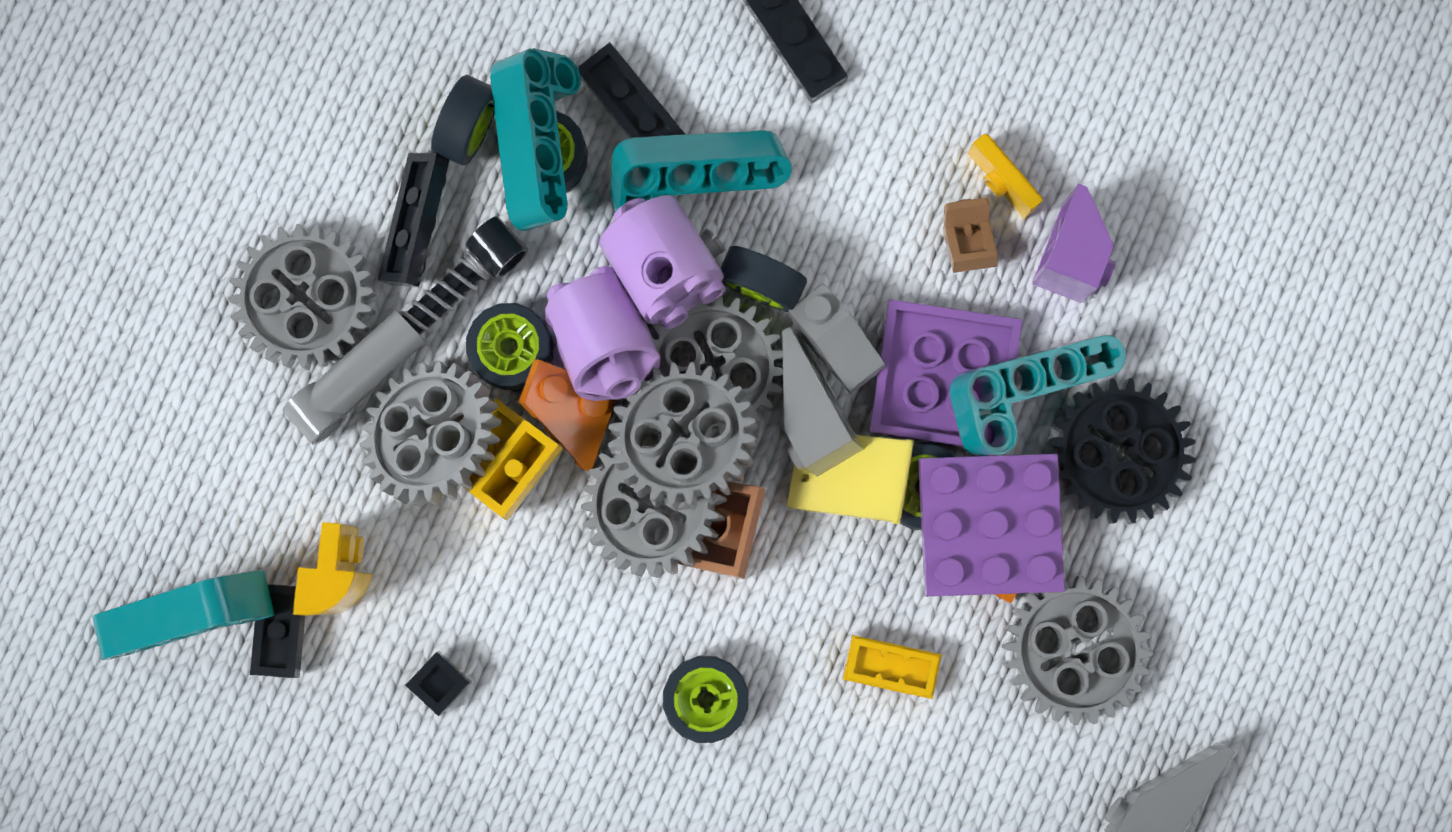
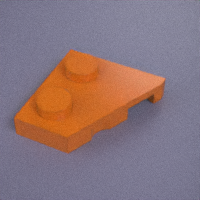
(566, 416)

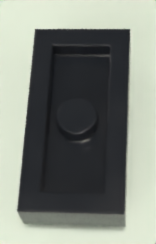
(278, 638)

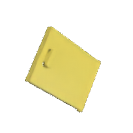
(862, 486)

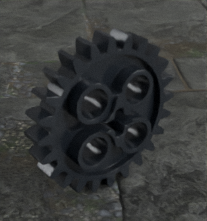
(1143, 418)

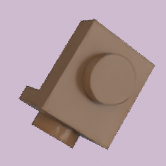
(969, 235)

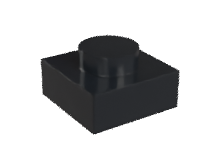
(438, 683)

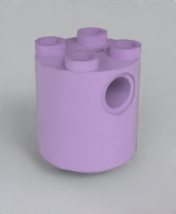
(661, 260)
(601, 336)

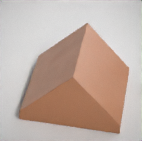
(732, 548)

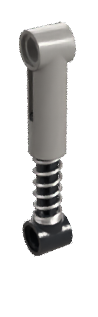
(324, 404)

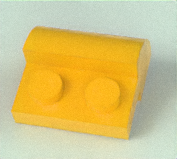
(518, 463)
(334, 583)

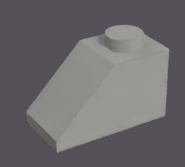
(836, 338)

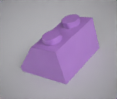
(1077, 250)

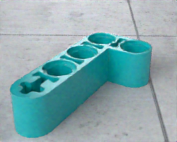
(528, 133)
(697, 165)
(1037, 379)
(183, 613)

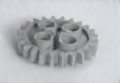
(276, 326)
(749, 351)
(430, 434)
(715, 457)
(634, 540)
(1094, 688)

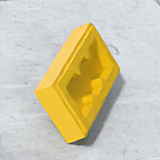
(1004, 177)
(892, 667)

